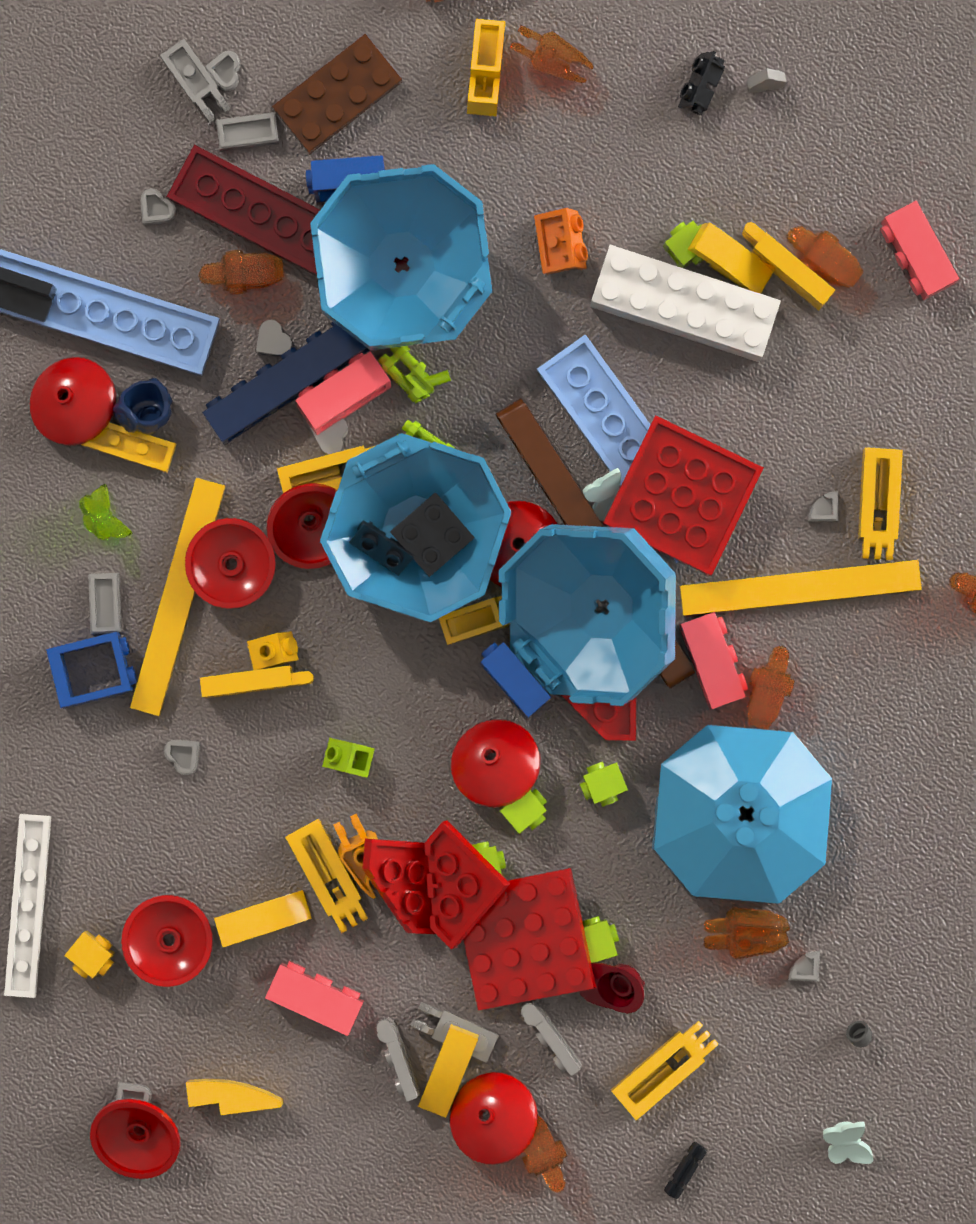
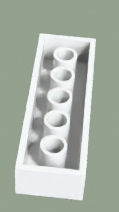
(685, 303)

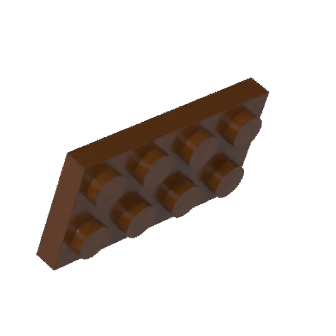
(337, 94)

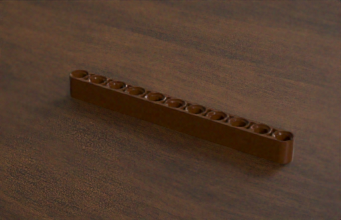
(565, 495)

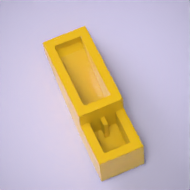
(486, 67)
(730, 258)
(472, 621)
(262, 918)
(448, 1070)
(231, 1096)

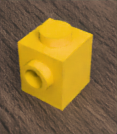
(273, 650)
(91, 955)

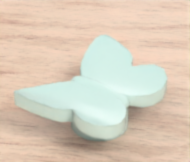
(603, 492)
(847, 1143)

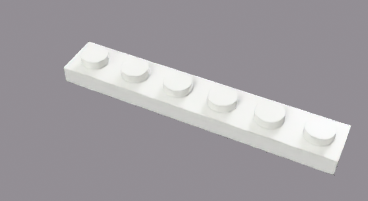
(27, 905)

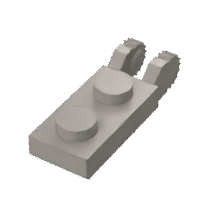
(193, 77)
(550, 1036)
(485, 1040)
(398, 1057)

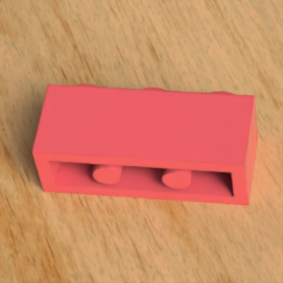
(918, 251)
(343, 392)
(713, 660)
(315, 997)

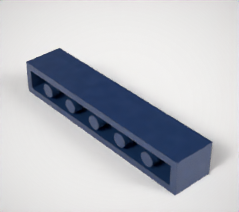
(281, 383)

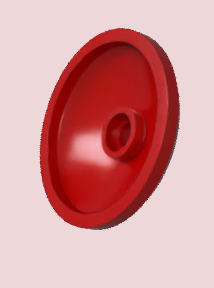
(85, 409)
(523, 524)
(293, 537)
(214, 547)
(507, 775)
(145, 945)
(510, 1120)
(131, 1149)

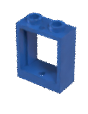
(328, 174)
(62, 679)
(514, 679)

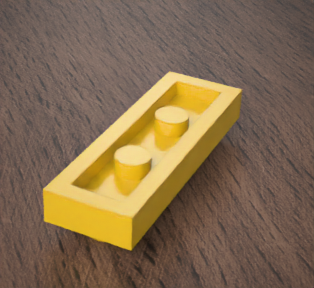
(134, 447)

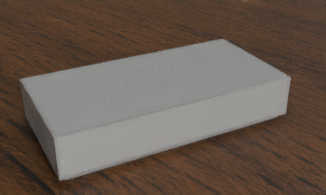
(247, 131)
(104, 603)

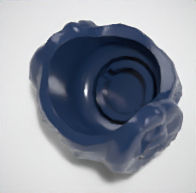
(144, 407)

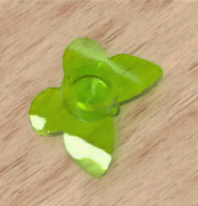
(99, 518)

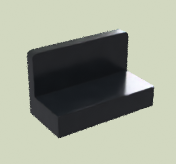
(25, 294)

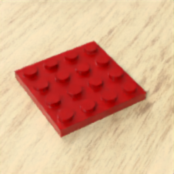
(684, 495)
(530, 943)

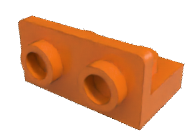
(561, 241)

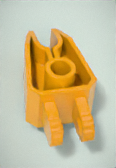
(352, 852)

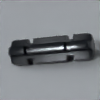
(685, 1170)

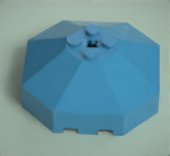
(398, 216)
(386, 488)
(554, 619)
(699, 813)

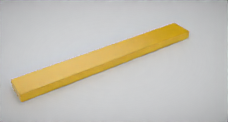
(800, 587)
(174, 604)

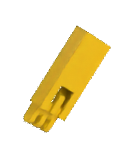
(788, 266)
(317, 470)
(880, 492)
(253, 681)
(321, 865)
(655, 1077)

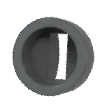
(859, 1034)

